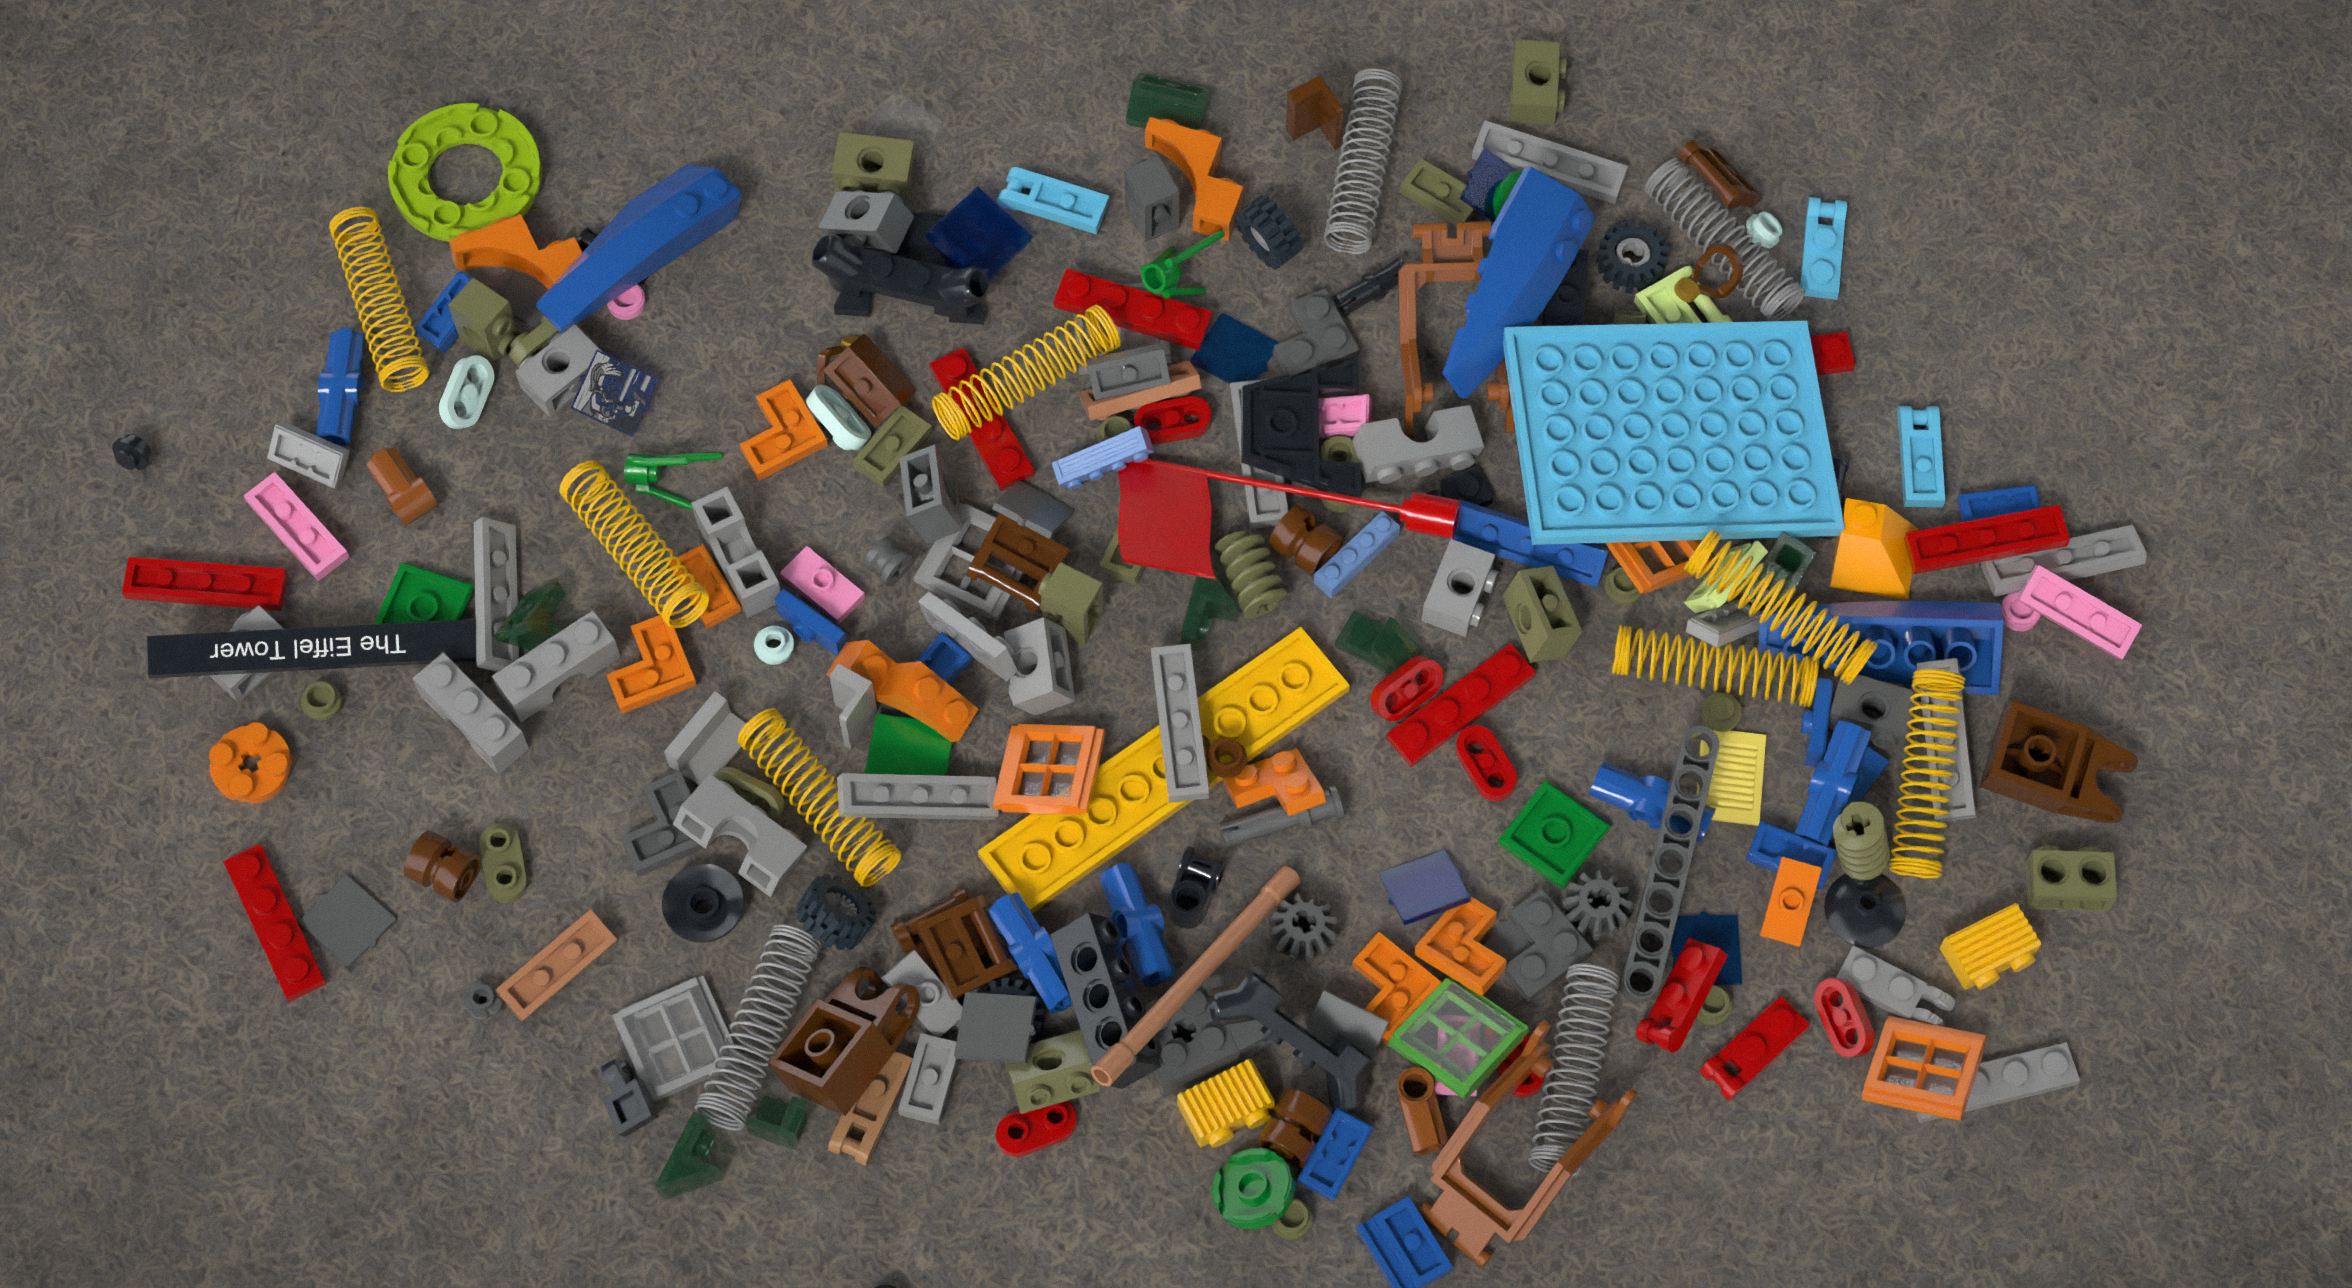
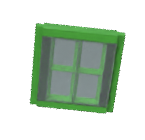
(1458, 1037)

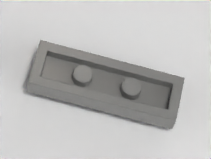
(969, 634)

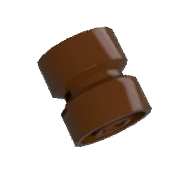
(1302, 538)
(437, 863)
(1287, 1135)

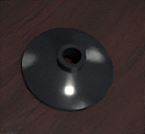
(699, 885)
(1860, 925)

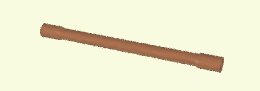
(1122, 1053)

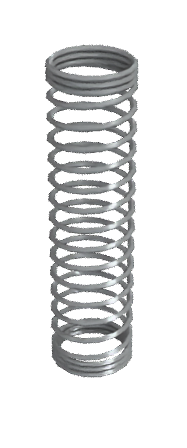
(1366, 94)
(1675, 180)
(708, 1099)
(1554, 1151)

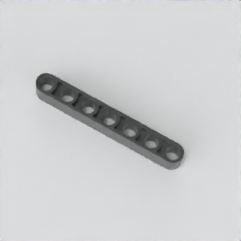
(1679, 846)

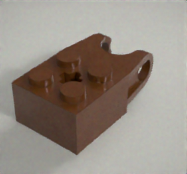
(2064, 767)
(844, 1041)

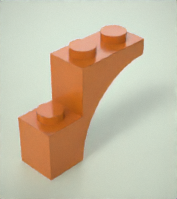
(1198, 157)
(511, 246)
(909, 688)

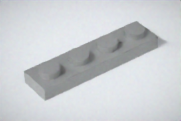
(1568, 166)
(1264, 505)
(2081, 558)
(494, 590)
(1179, 723)
(1962, 793)
(916, 796)
(2019, 1077)

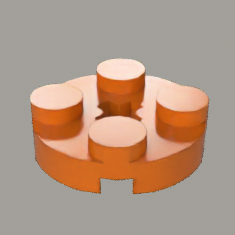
(252, 741)

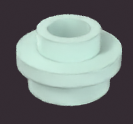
(1764, 229)
(778, 654)

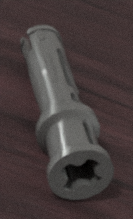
(1276, 819)

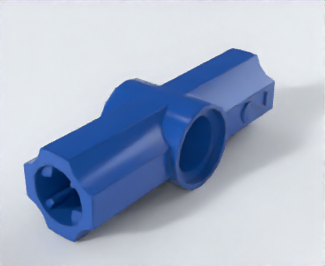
(341, 386)
(1833, 782)
(1642, 798)
(1139, 924)
(1031, 950)

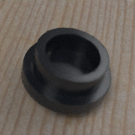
(131, 452)

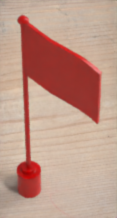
(1169, 514)

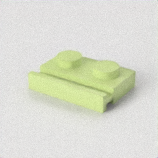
(1705, 597)

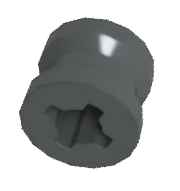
(888, 560)

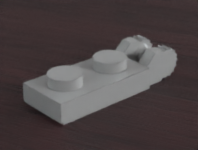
(1893, 988)

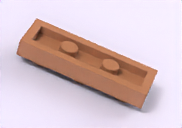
(1183, 380)
(556, 965)

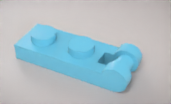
(1054, 200)
(1823, 249)
(1921, 457)

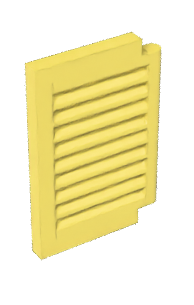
(1737, 777)

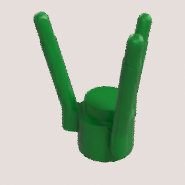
(1164, 272)
(647, 469)

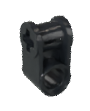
(1195, 881)

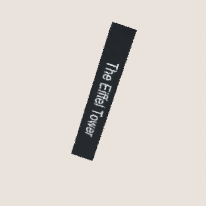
(309, 648)

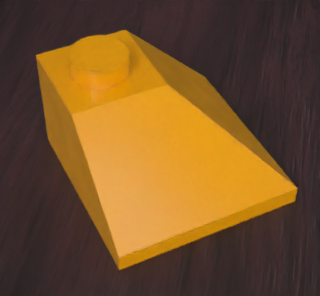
(1872, 551)

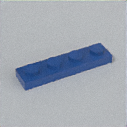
(1511, 539)

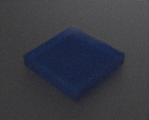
(979, 234)

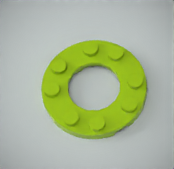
(449, 128)

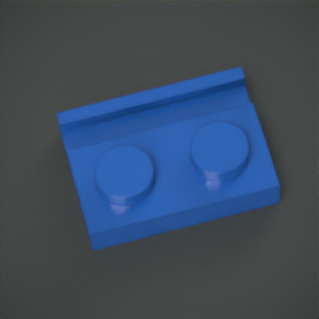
(1404, 1246)

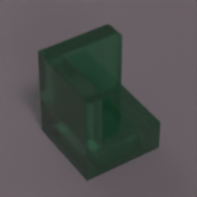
(780, 1121)

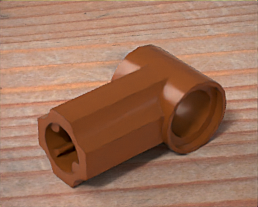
(403, 491)
(1421, 1114)

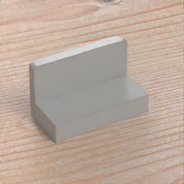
(856, 699)
(706, 741)

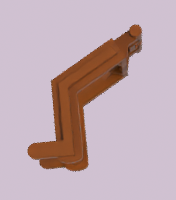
(1442, 261)
(1472, 1207)

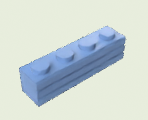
(1102, 457)
(1356, 554)

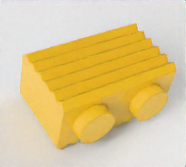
(1991, 947)
(1226, 1104)

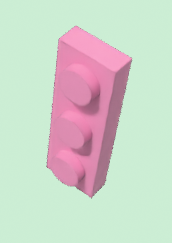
(296, 526)
(2079, 612)

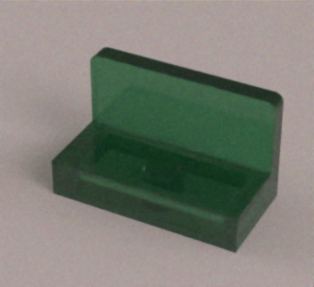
(1166, 99)

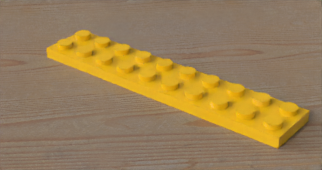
(1130, 792)

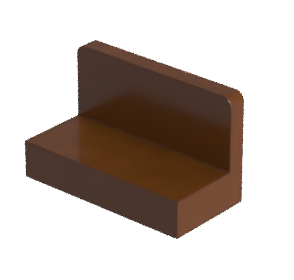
(1313, 107)
(869, 380)

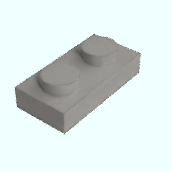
(929, 1079)

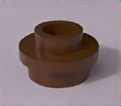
(1226, 747)

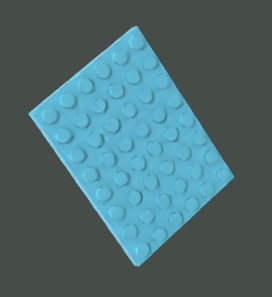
(1671, 432)

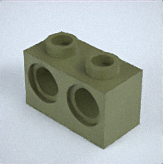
(2072, 890)

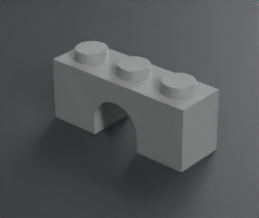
(1389, 454)
(735, 552)
(577, 649)
(476, 716)
(718, 811)

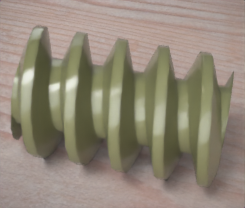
(1250, 573)
(1861, 841)

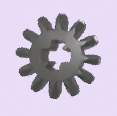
(1605, 917)
(1291, 936)

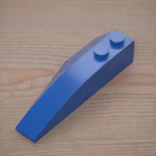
(642, 240)
(1529, 258)
(1906, 636)

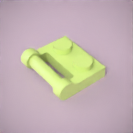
(1665, 307)

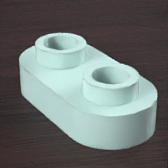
(466, 395)
(838, 417)

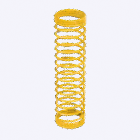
(403, 362)
(954, 419)
(677, 596)
(1854, 662)
(1622, 664)
(1937, 681)
(775, 730)

